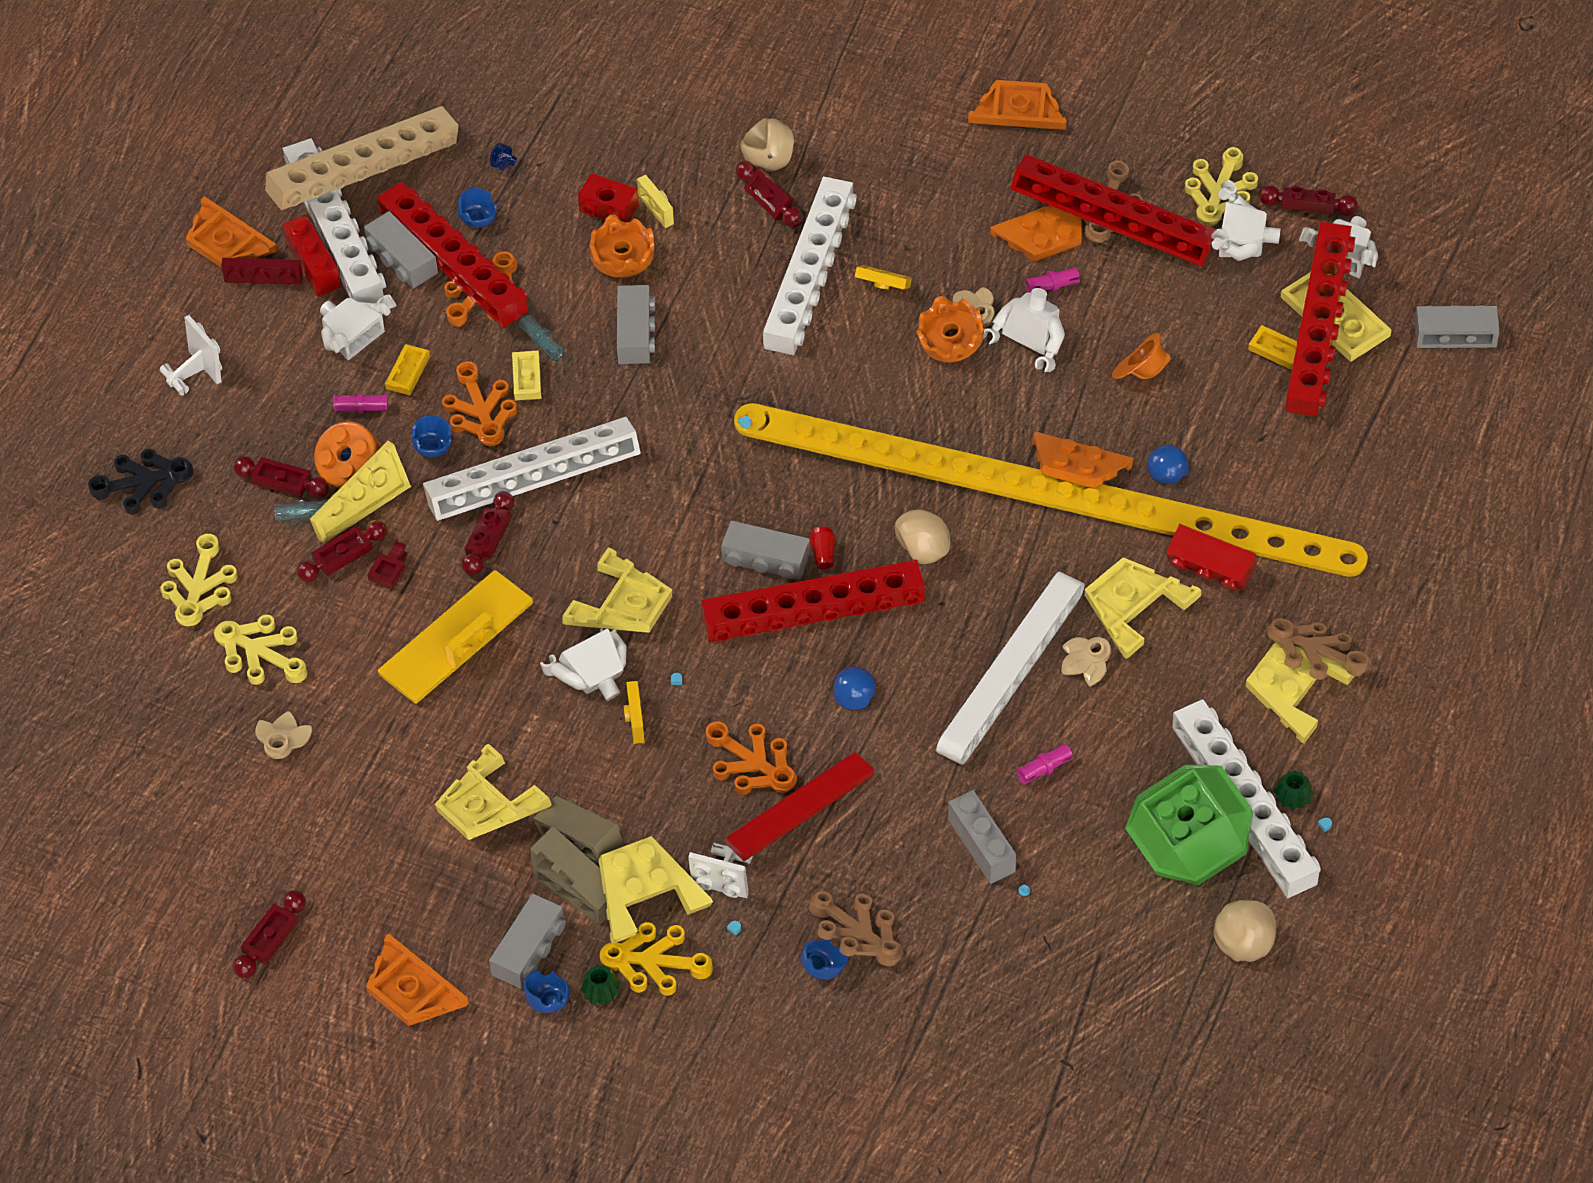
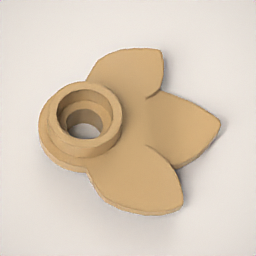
(980, 300)
(1084, 661)
(282, 733)

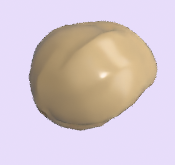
(768, 144)
(923, 535)
(1245, 930)

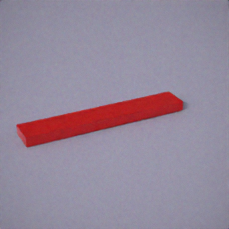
(799, 806)

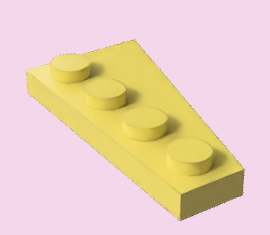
(363, 493)

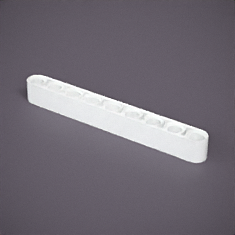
(1010, 668)

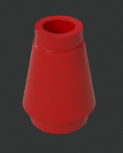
(823, 546)

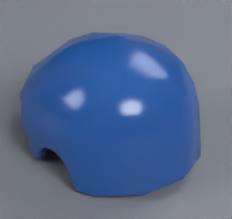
(476, 208)
(431, 436)
(1168, 464)
(854, 687)
(822, 959)
(546, 992)

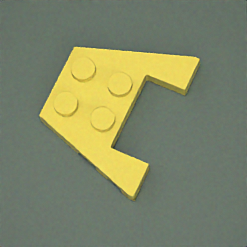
(1126, 592)
(630, 606)
(1284, 687)
(478, 806)
(639, 874)

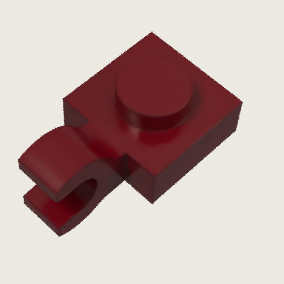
(389, 568)

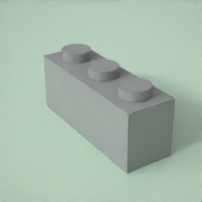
(400, 250)
(635, 324)
(1456, 326)
(765, 550)
(981, 837)
(527, 941)

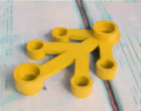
(652, 959)

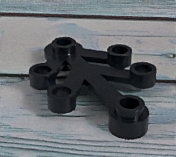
(144, 479)

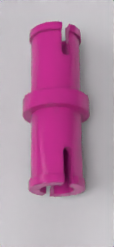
(1053, 280)
(360, 403)
(1044, 763)

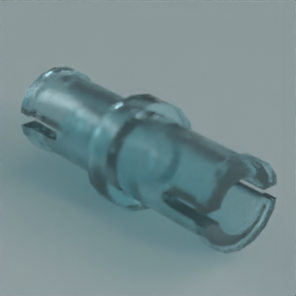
(541, 338)
(297, 510)

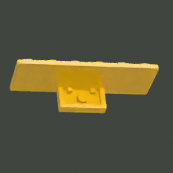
(455, 636)

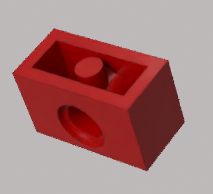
(607, 197)

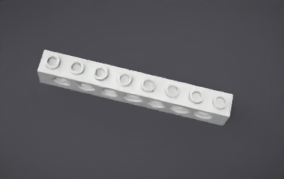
(341, 236)
(808, 266)
(532, 468)
(1290, 876)

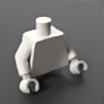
(1242, 227)
(1364, 250)
(353, 324)
(1033, 324)
(591, 664)

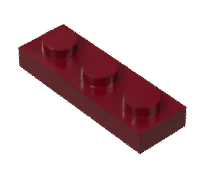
(262, 271)

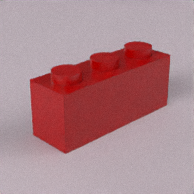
(314, 258)
(1211, 558)

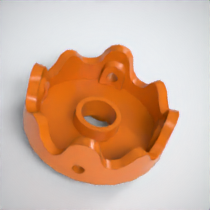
(617, 235)
(946, 316)
(334, 441)

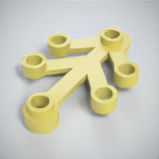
(1211, 212)
(198, 585)
(259, 647)

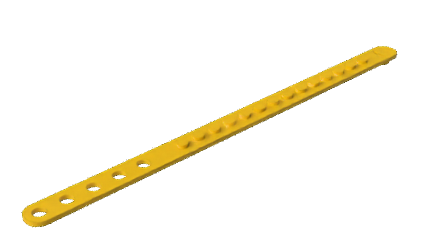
(1032, 486)

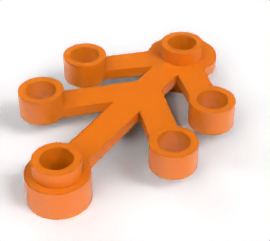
(458, 312)
(489, 432)
(752, 761)

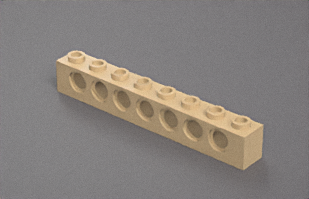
(361, 158)

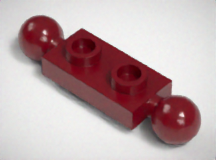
(769, 194)
(1308, 200)
(281, 477)
(487, 533)
(341, 551)
(269, 934)

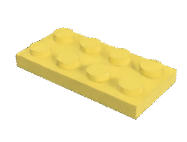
(1358, 326)

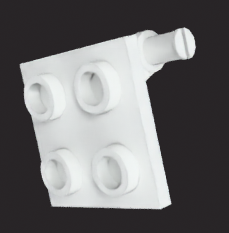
(204, 357)
(720, 874)

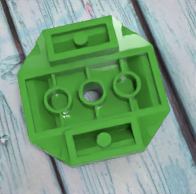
(1195, 847)

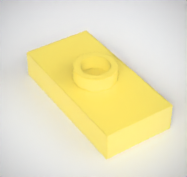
(655, 201)
(526, 375)

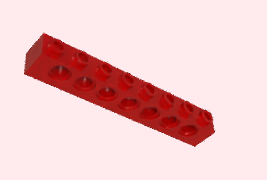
(1113, 209)
(455, 256)
(1303, 398)
(813, 601)

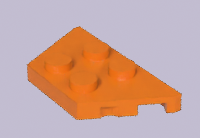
(1019, 106)
(1040, 232)
(222, 235)
(1077, 461)
(411, 986)

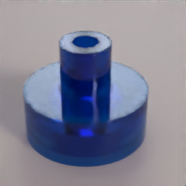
(502, 156)

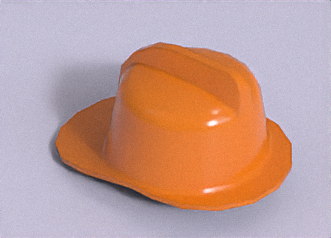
(1144, 361)

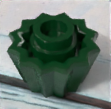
(1293, 790)
(600, 985)

